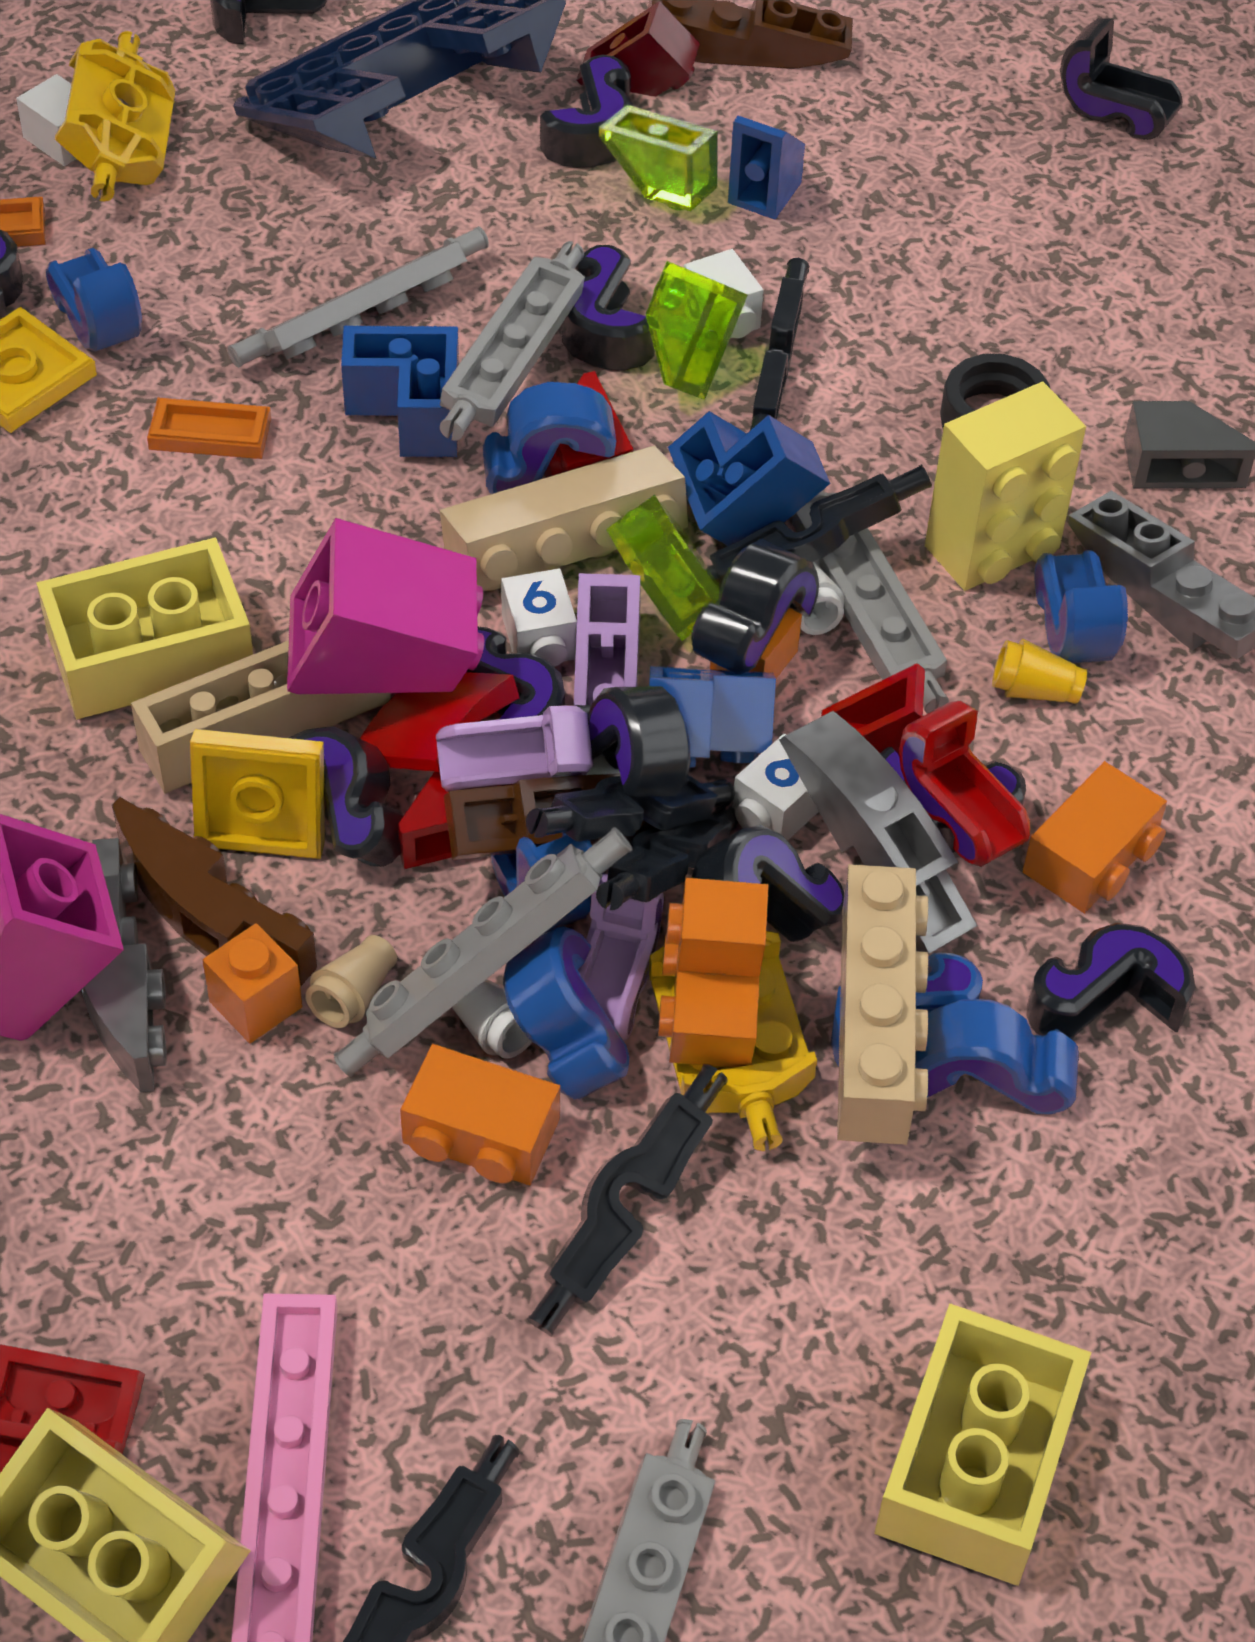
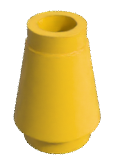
(1037, 674)

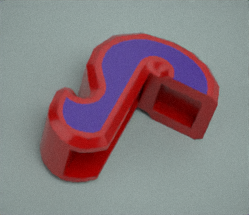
(959, 787)

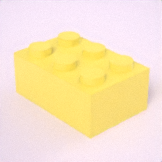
(1003, 485)
(143, 625)
(982, 1444)
(107, 1540)

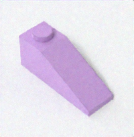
(606, 634)

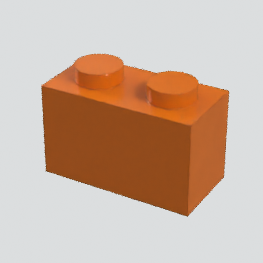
(1096, 837)
(480, 1115)

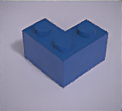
(402, 376)
(744, 478)
(722, 710)

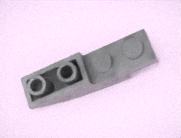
(1163, 577)
(879, 816)
(127, 989)

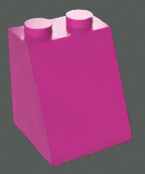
(382, 616)
(52, 923)

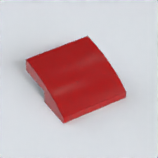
(409, 721)
(87, 1391)

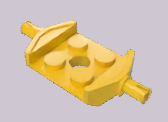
(103, 132)
(780, 1056)

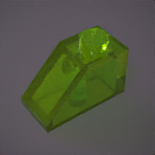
(664, 156)
(691, 327)
(667, 564)

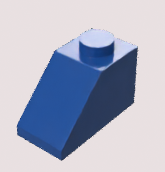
(763, 167)

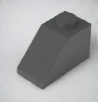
(1184, 448)

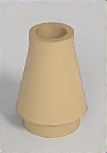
(346, 986)

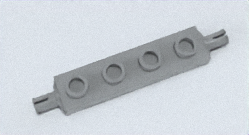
(382, 292)
(512, 341)
(881, 609)
(495, 936)
(652, 1545)

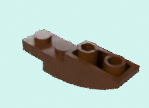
(766, 35)
(494, 818)
(191, 891)

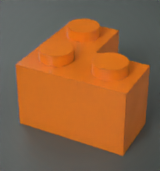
(716, 959)

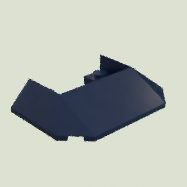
(392, 58)

